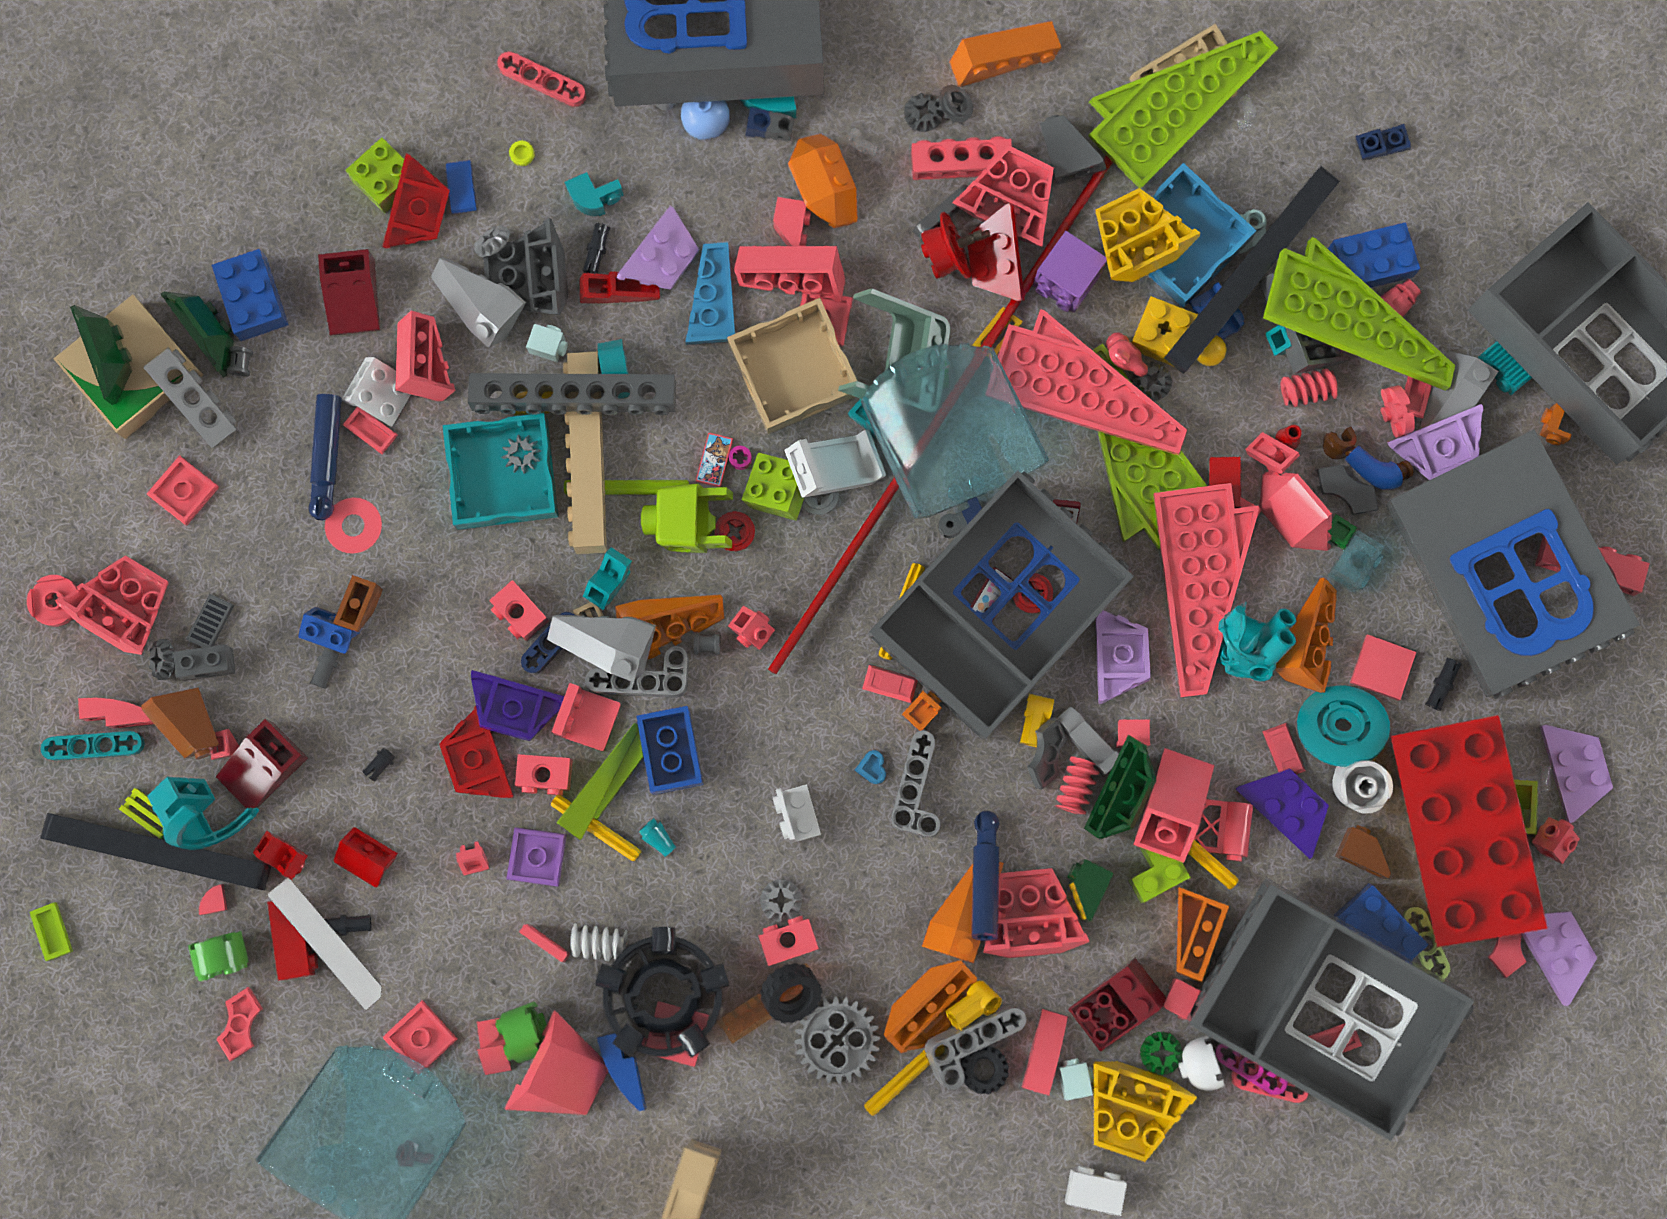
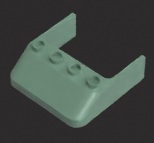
(911, 331)

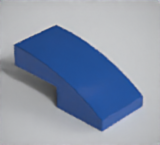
(461, 187)

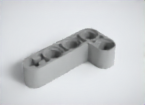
(636, 688)
(917, 782)
(976, 1041)

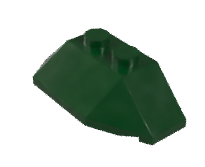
(204, 327)
(105, 352)
(1123, 792)

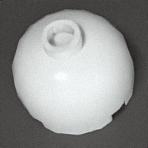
(1201, 1065)

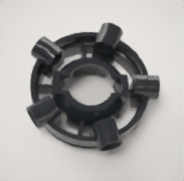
(612, 980)

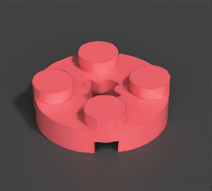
(1395, 404)
(43, 592)

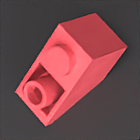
(790, 221)

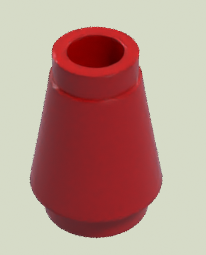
(1284, 437)

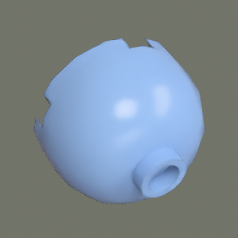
(705, 119)

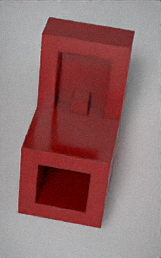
(280, 855)

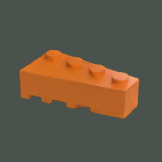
(1004, 52)

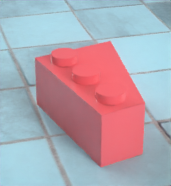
(420, 360)

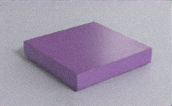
(536, 857)

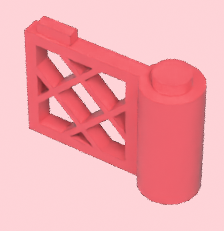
(1233, 829)

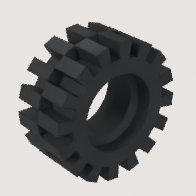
(999, 1076)

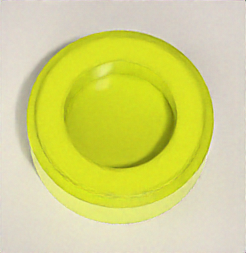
(521, 153)

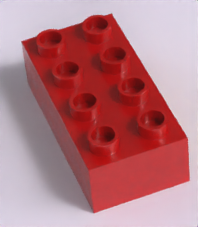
(1468, 832)

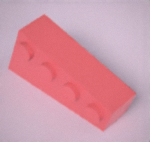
(792, 269)

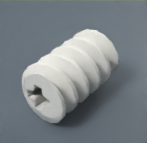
(597, 943)

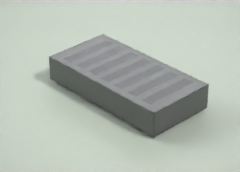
(210, 621)

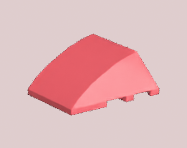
(1012, 180)
(1295, 511)
(118, 604)
(1034, 916)
(562, 1075)

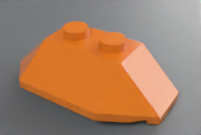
(824, 180)
(923, 1007)

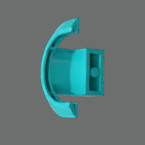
(180, 809)

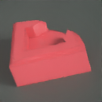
(213, 901)

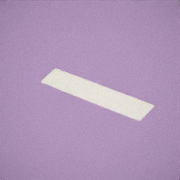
(326, 943)

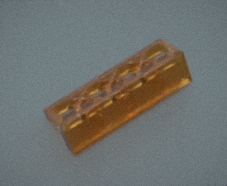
(751, 1015)

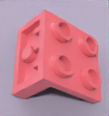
(586, 718)

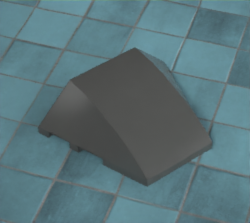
(533, 269)

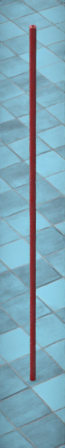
(893, 486)

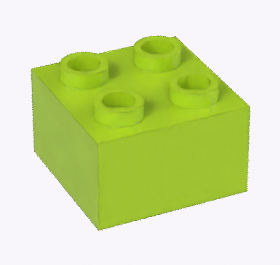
(378, 173)
(773, 488)

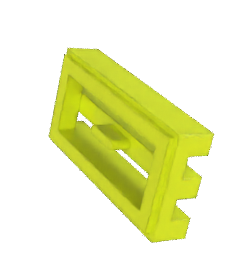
(131, 801)

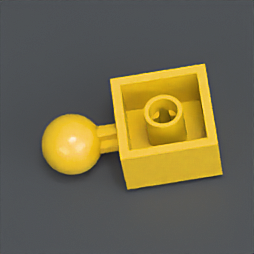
(1175, 321)

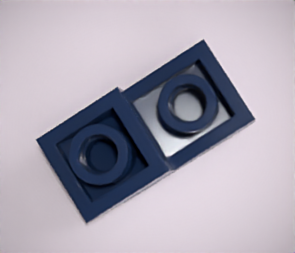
(1383, 143)

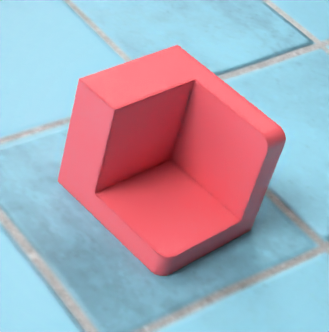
(1137, 728)
(1181, 998)

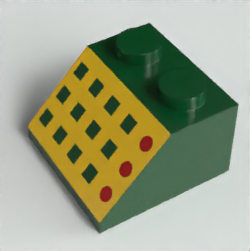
(1088, 887)

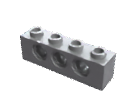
(211, 432)

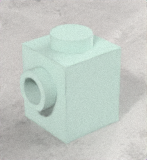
(547, 342)
(1076, 1079)

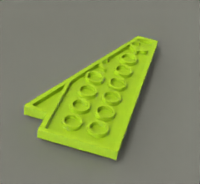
(1163, 110)
(1333, 305)
(1138, 473)

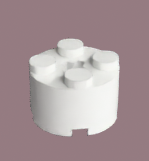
(1373, 793)

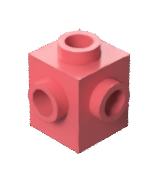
(751, 628)
(1556, 839)

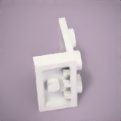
(376, 392)
(798, 814)

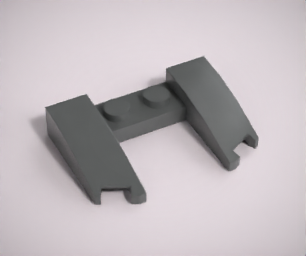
(1306, 352)

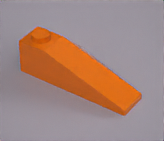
(674, 616)
(1306, 659)
(952, 924)

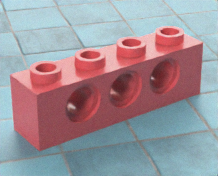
(950, 166)

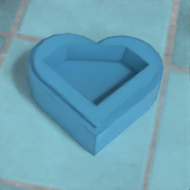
(872, 767)

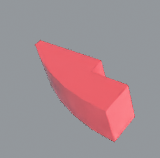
(115, 712)
(1045, 1052)

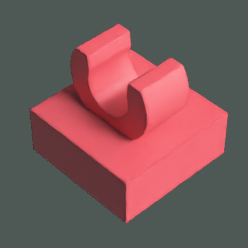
(472, 860)

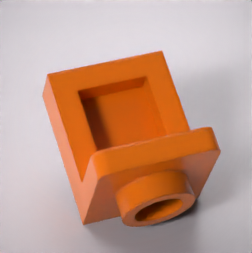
(1552, 419)
(923, 710)

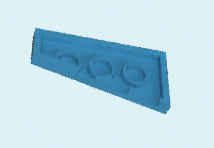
(713, 301)

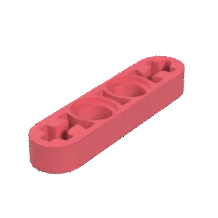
(544, 75)

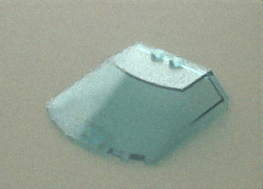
(950, 426)
(365, 1135)

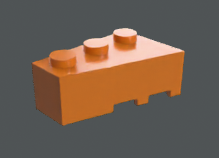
(1197, 932)

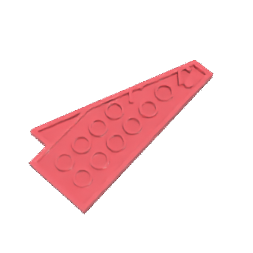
(1072, 383)
(1202, 563)

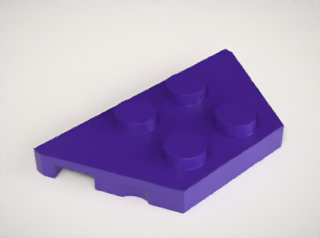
(512, 706)
(1289, 806)

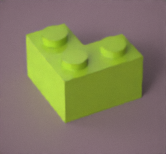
(1160, 877)

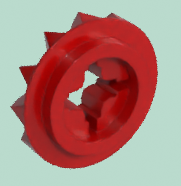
(737, 520)
(1039, 583)

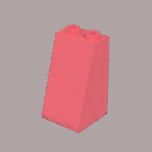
(1174, 805)

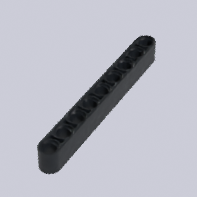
(155, 852)

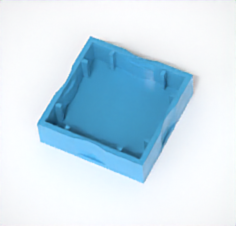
(1221, 236)

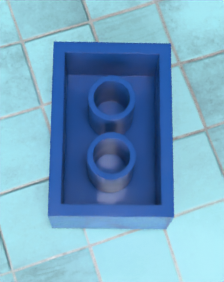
(1378, 255)
(250, 295)
(669, 750)
(1380, 920)

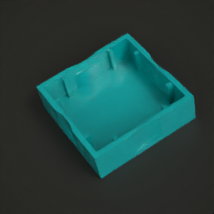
(487, 491)

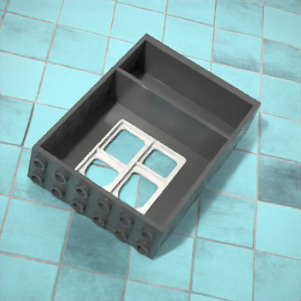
(1553, 297)
(1273, 971)

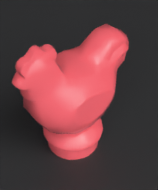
(1125, 354)

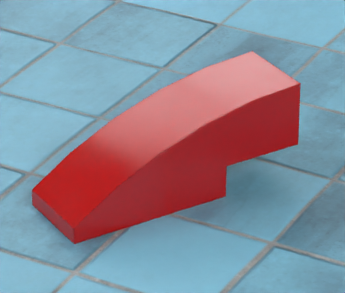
(609, 289)

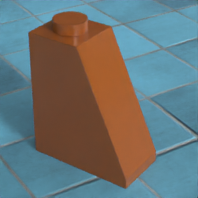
(183, 722)

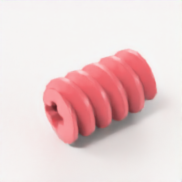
(1309, 386)
(1077, 786)

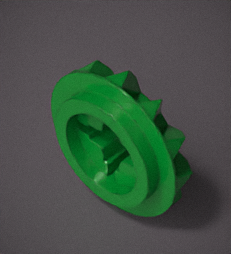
(1153, 1062)

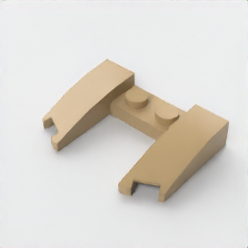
(1197, 45)

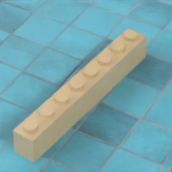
(585, 466)

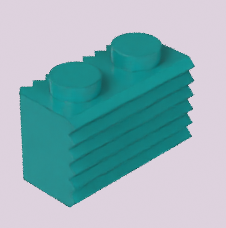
(1510, 373)

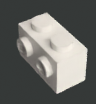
(1096, 1191)

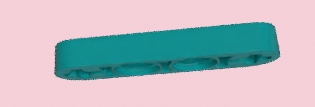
(93, 745)

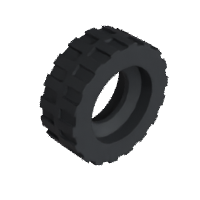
(783, 979)

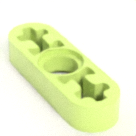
(1425, 922)

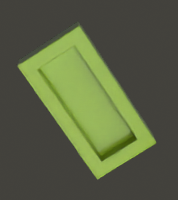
(51, 931)

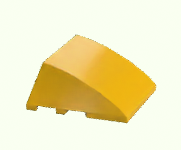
(1141, 236)
(1134, 1108)

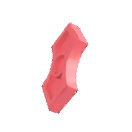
(1507, 954)
(236, 1036)

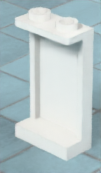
(835, 464)

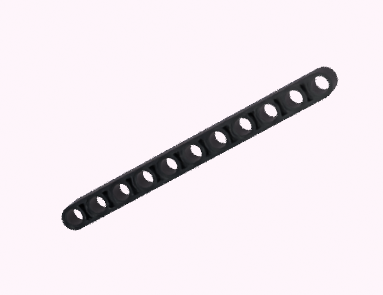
(1251, 270)

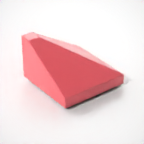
(226, 746)

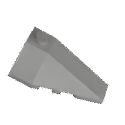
(482, 305)
(1468, 385)
(609, 643)

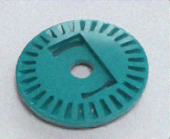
(1363, 740)

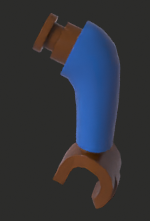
(1379, 474)

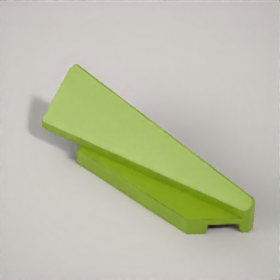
(604, 784)

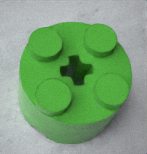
(218, 954)
(522, 1032)

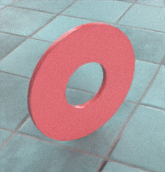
(371, 530)

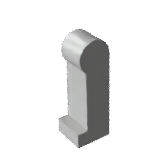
(1088, 741)

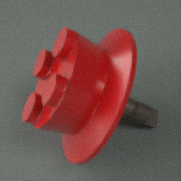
(947, 248)

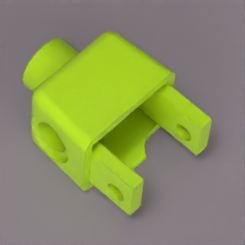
(684, 518)

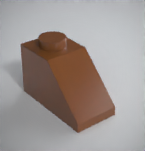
(358, 603)
(1363, 852)

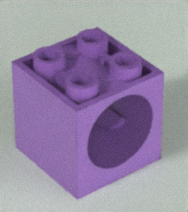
(1069, 272)

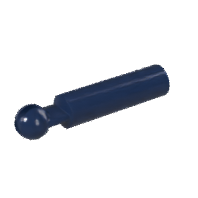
(324, 455)
(985, 878)

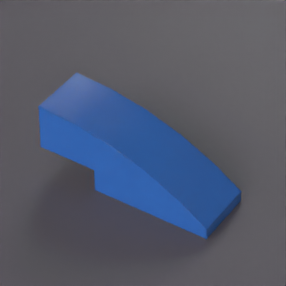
(623, 1071)

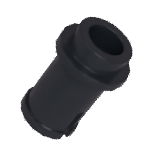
(380, 763)

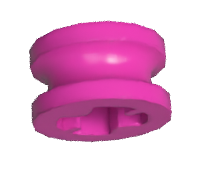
(746, 453)

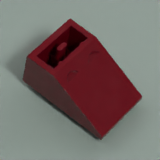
(349, 291)
(260, 764)
(1118, 1004)

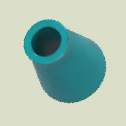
(657, 837)

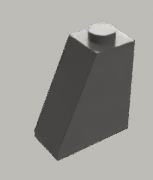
(1069, 150)

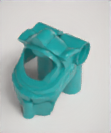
(1254, 646)

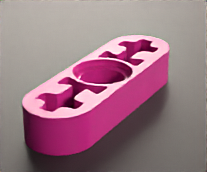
(1264, 1085)

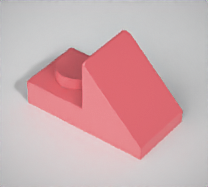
(1272, 453)
(492, 1048)

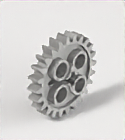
(855, 1056)

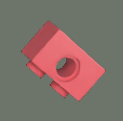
(510, 598)
(529, 766)
(772, 945)

